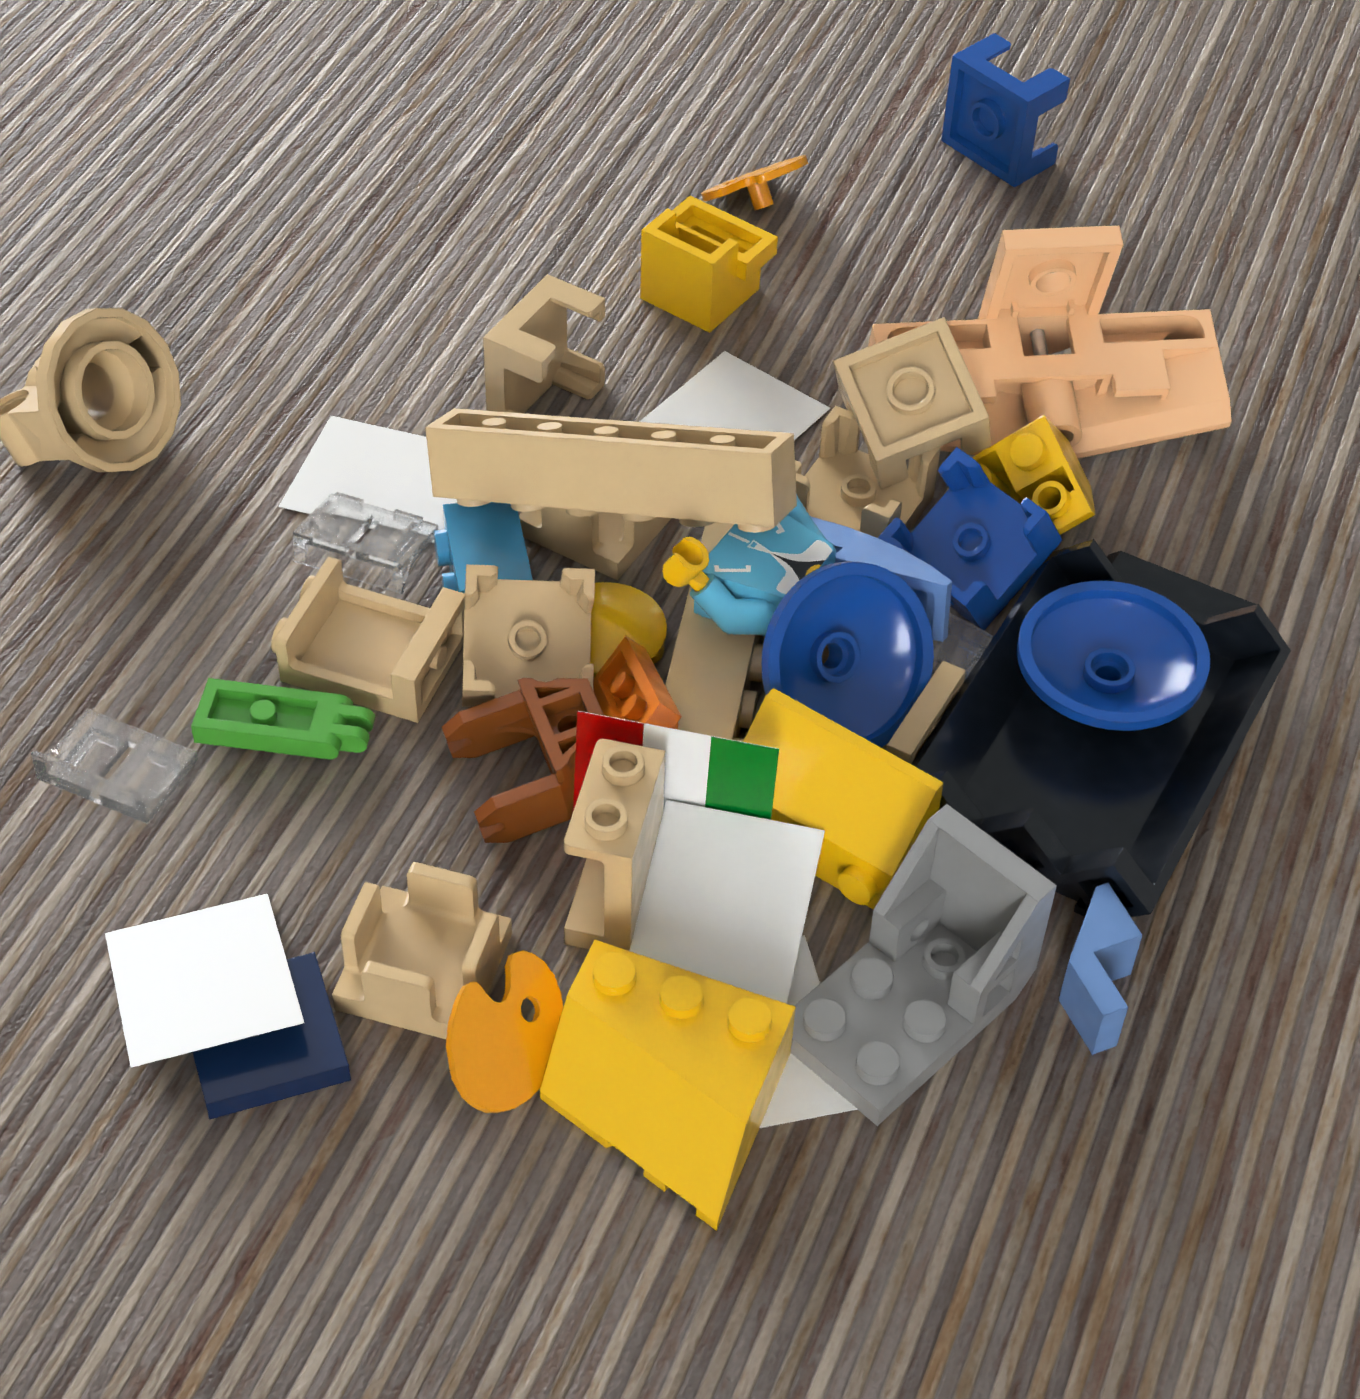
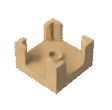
(530, 348)
(912, 398)
(845, 489)
(524, 631)

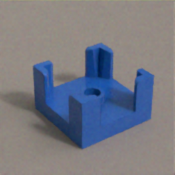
(997, 115)
(978, 540)

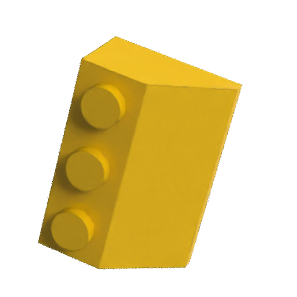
(850, 789)

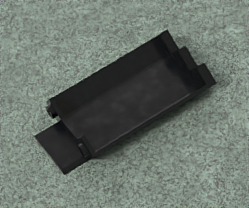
(1092, 799)

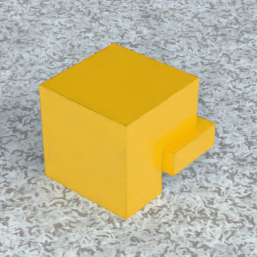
(702, 262)

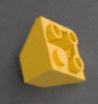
(1045, 469)

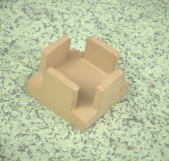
(596, 541)
(418, 949)

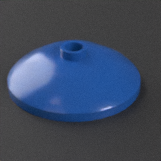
(875, 645)
(1113, 655)

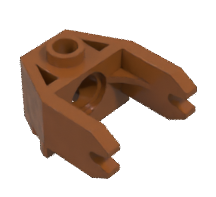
(536, 710)

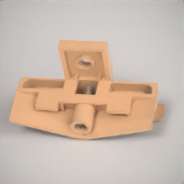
(1128, 373)

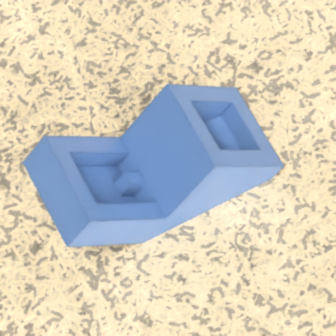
(1100, 955)

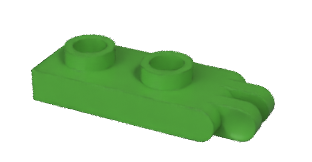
(280, 720)

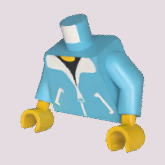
(749, 571)

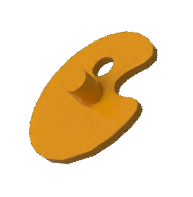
(756, 182)
(491, 1048)

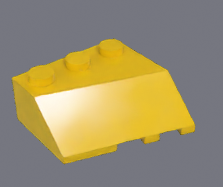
(668, 1070)

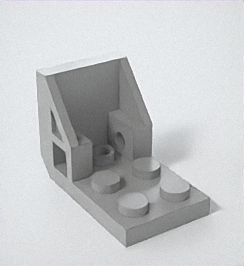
(939, 966)

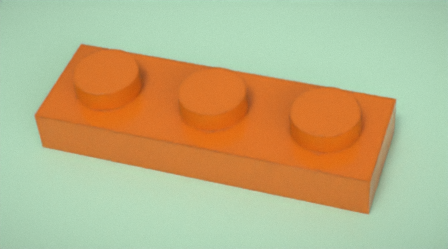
(633, 689)

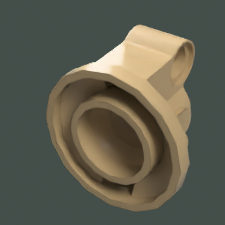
(95, 395)

